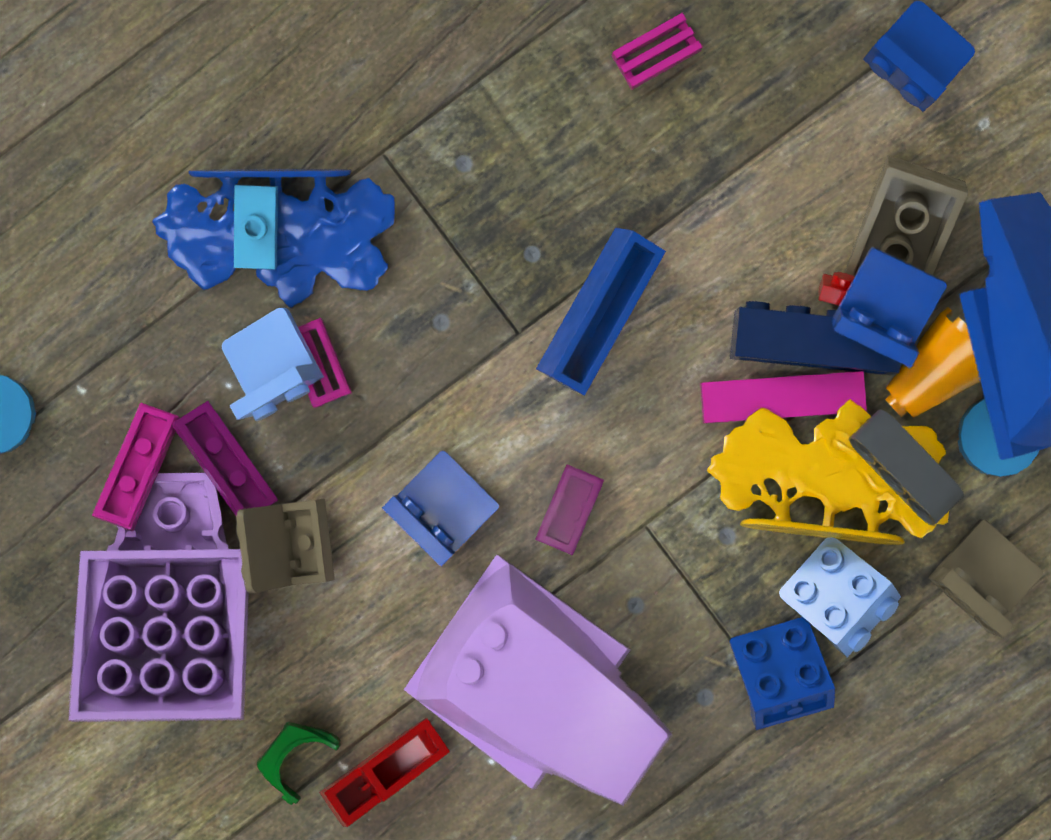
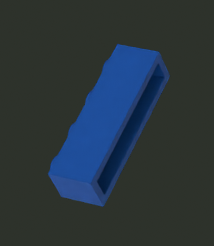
(600, 310)

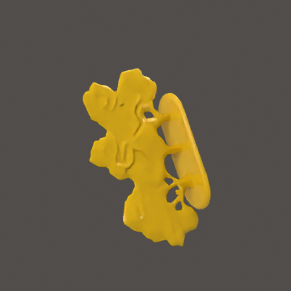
(821, 469)

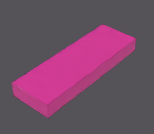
(136, 467)

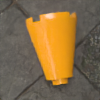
(940, 370)

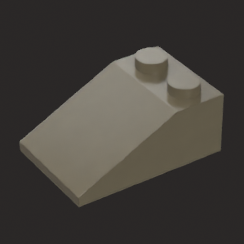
(909, 215)

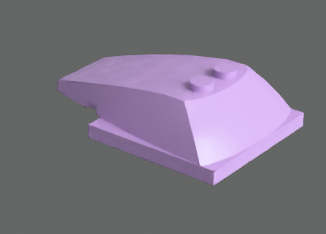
(162, 615)
(539, 688)

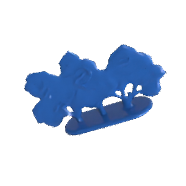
(306, 233)

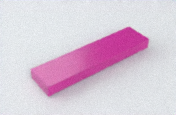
(781, 395)

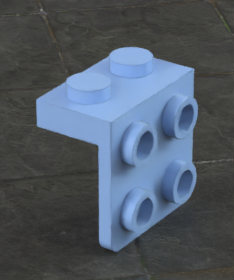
(270, 364)
(840, 595)

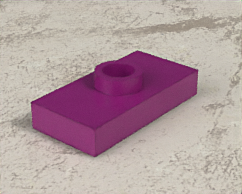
(569, 509)

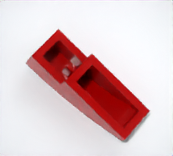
(384, 772)

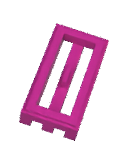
(686, 34)
(331, 394)

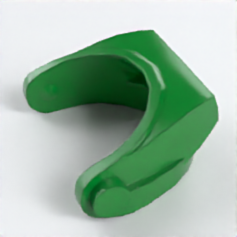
(290, 737)

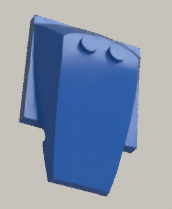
(1013, 322)

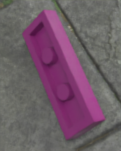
(223, 459)

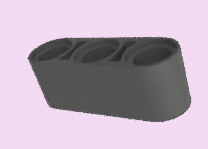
(906, 467)

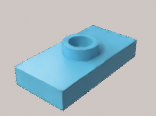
(255, 226)

